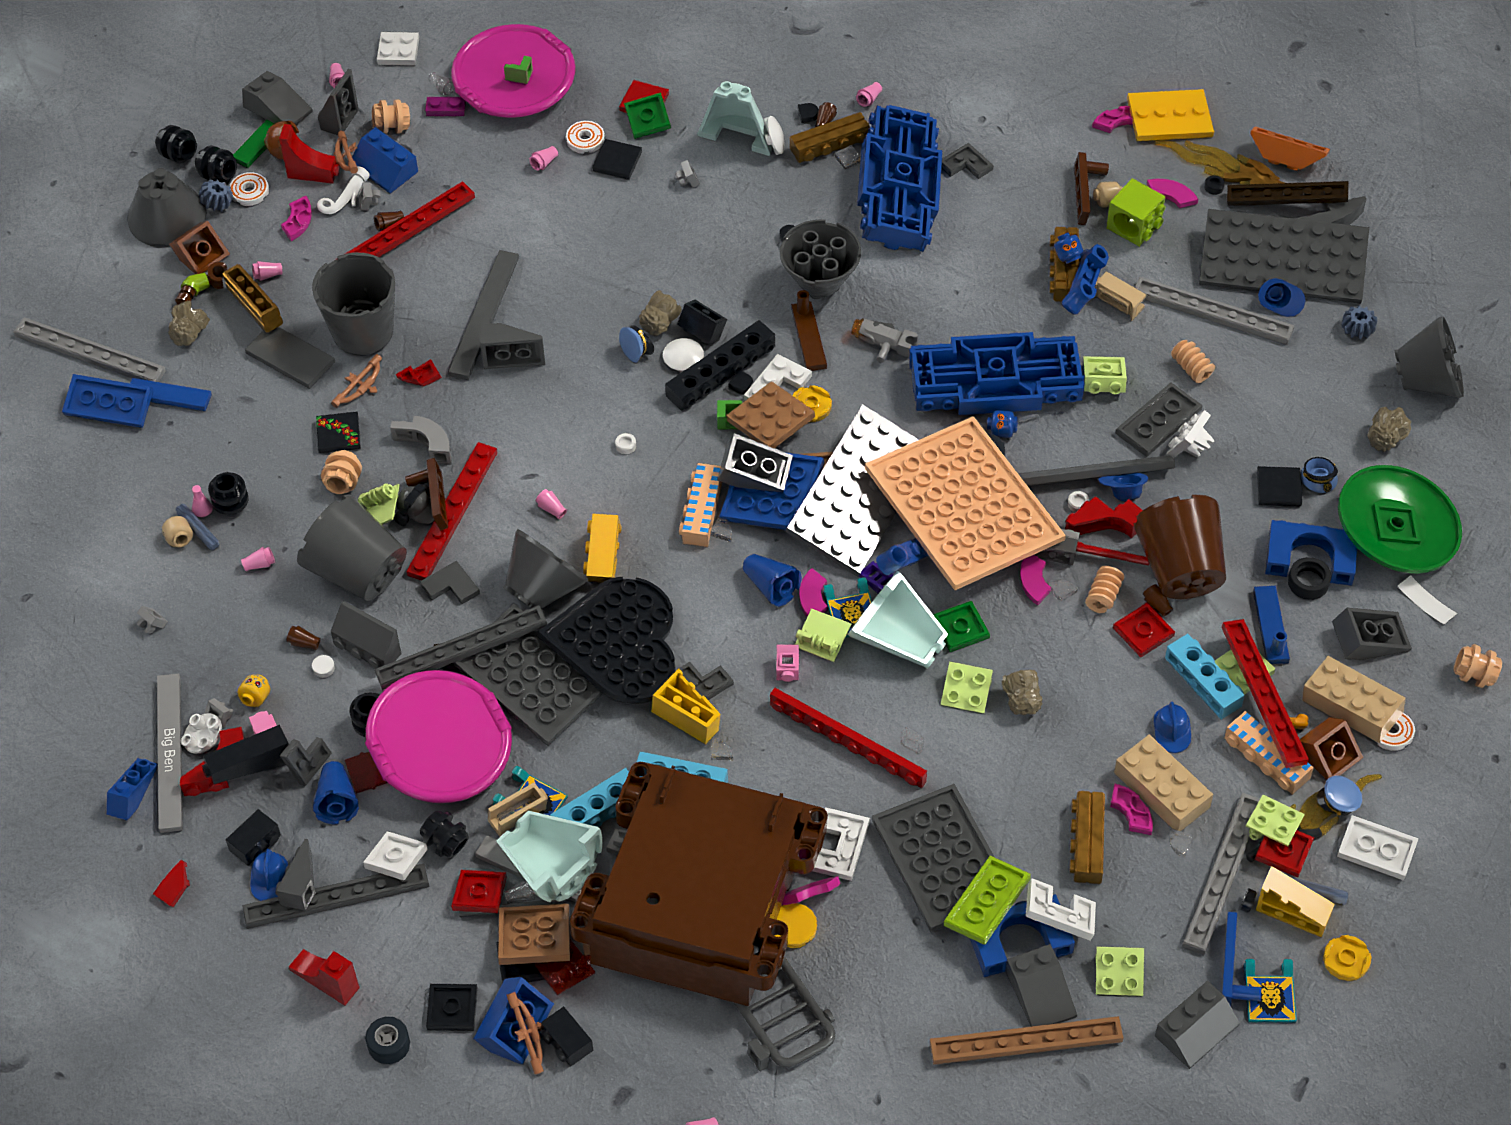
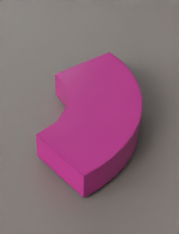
(1112, 119)
(1174, 191)
(298, 219)
(1032, 579)
(811, 592)
(1133, 808)
(809, 890)

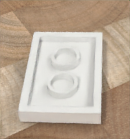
(1377, 847)

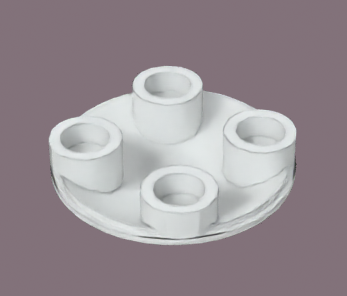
(775, 135)
(682, 354)
(201, 733)

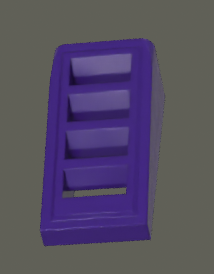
(872, 581)

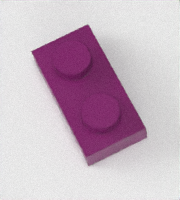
(445, 106)

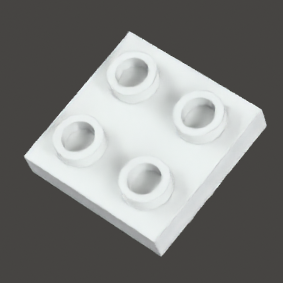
(1191, 437)

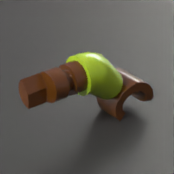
(195, 283)

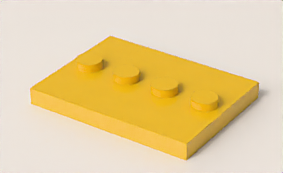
(1170, 115)

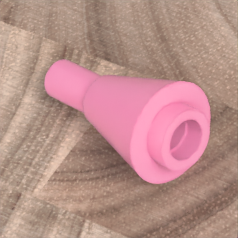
(201, 505)

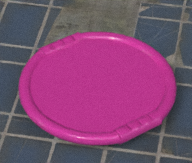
(480, 73)
(438, 736)

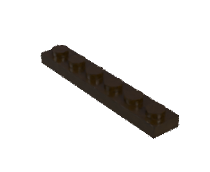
(1287, 193)

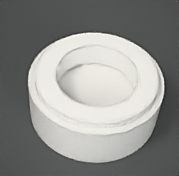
(625, 443)
(1076, 500)
(323, 666)

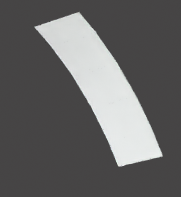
(1426, 601)

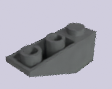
(298, 882)

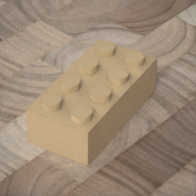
(1353, 697)
(1163, 783)

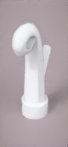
(350, 192)

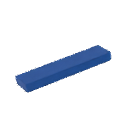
(177, 395)

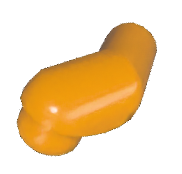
(1300, 721)

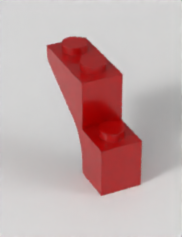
(1097, 516)
(195, 781)

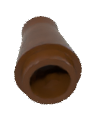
(826, 113)
(386, 219)
(1157, 600)
(302, 638)

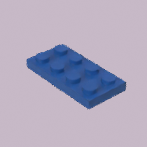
(107, 400)

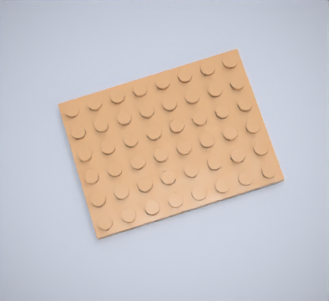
(964, 502)

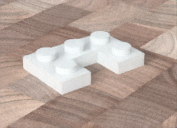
(780, 370)
(852, 833)
(1077, 920)

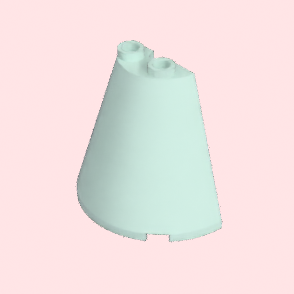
(736, 110)
(900, 624)
(552, 853)

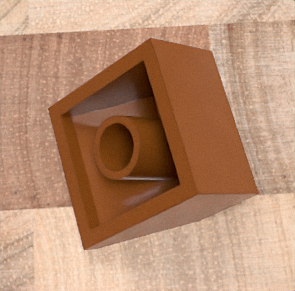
(199, 247)
(1331, 747)

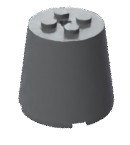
(357, 301)
(352, 550)

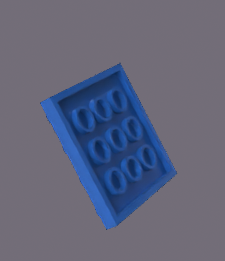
(771, 507)

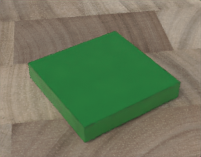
(647, 115)
(962, 625)

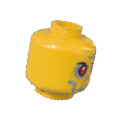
(253, 690)

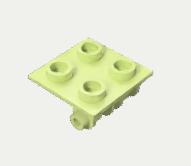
(381, 502)
(822, 635)
(966, 687)
(1274, 821)
(1119, 971)

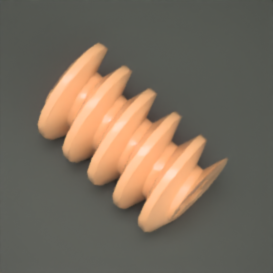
(1192, 361)
(1104, 589)

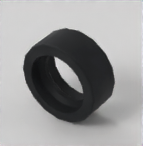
(1316, 566)

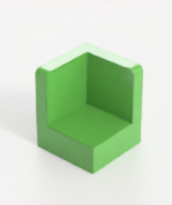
(519, 73)
(723, 408)

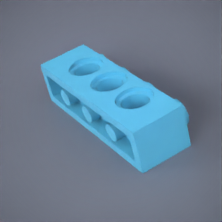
(1205, 686)
(703, 770)
(598, 796)

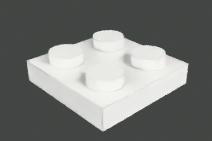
(398, 48)
(395, 855)

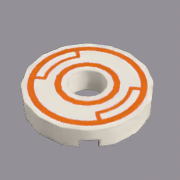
(581, 129)
(249, 180)
(1402, 738)

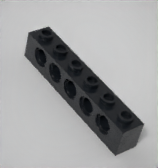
(720, 365)

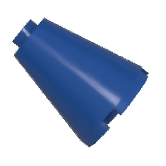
(773, 578)
(334, 795)

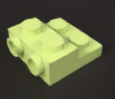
(1104, 374)

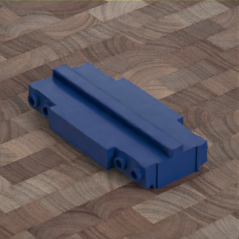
(899, 178)
(996, 373)

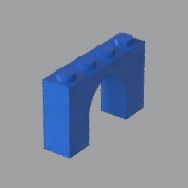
(1287, 536)
(992, 955)

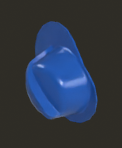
(1281, 297)
(1126, 485)
(1172, 728)
(266, 873)

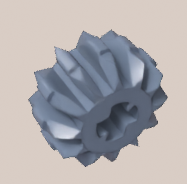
(215, 195)
(1359, 322)

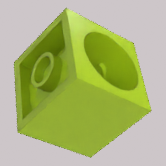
(1136, 212)

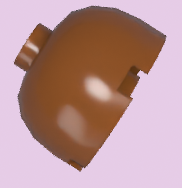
(272, 138)

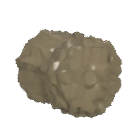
(659, 313)
(186, 323)
(1388, 428)
(1023, 692)

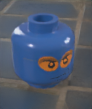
(1068, 248)
(1002, 423)

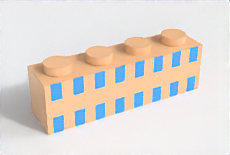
(702, 505)
(1258, 747)

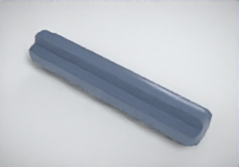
(198, 527)
(1331, 894)

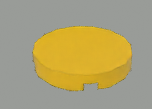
(816, 399)
(800, 923)
(1347, 958)

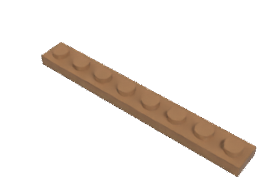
(1026, 1040)

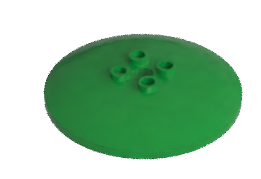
(1426, 516)

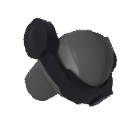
(414, 504)

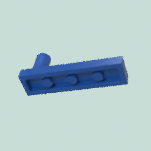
(1271, 625)
(1229, 990)

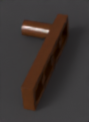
(1081, 170)
(808, 332)
(434, 476)

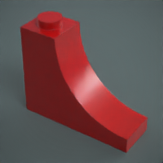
(303, 161)
(330, 975)

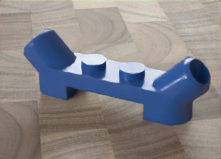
(1084, 283)
(901, 556)

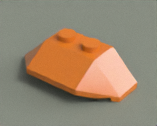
(1287, 150)

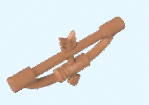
(352, 167)
(364, 386)
(523, 1033)

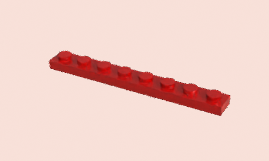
(416, 221)
(456, 506)
(1265, 693)
(849, 738)

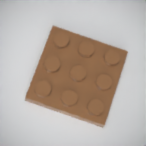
(770, 415)
(534, 934)

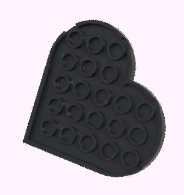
(617, 638)

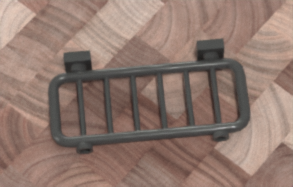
(761, 1053)

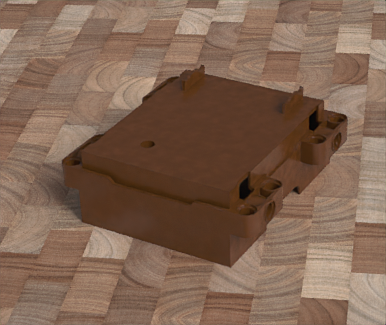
(720, 875)

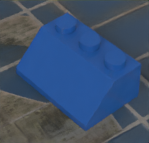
(385, 160)
(500, 1022)

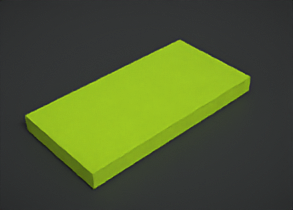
(987, 900)

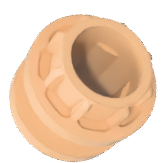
(391, 116)
(341, 472)
(1479, 666)

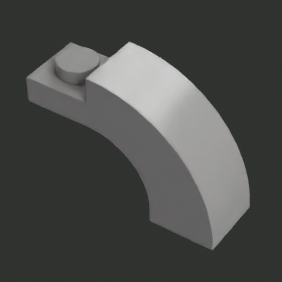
(424, 432)

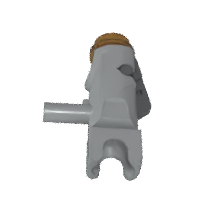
(885, 336)

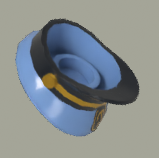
(635, 343)
(1319, 474)
(1340, 796)

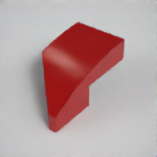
(421, 376)
(173, 884)

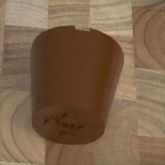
(1184, 545)

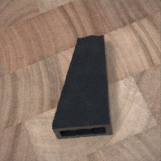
(246, 756)

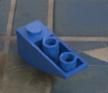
(130, 789)

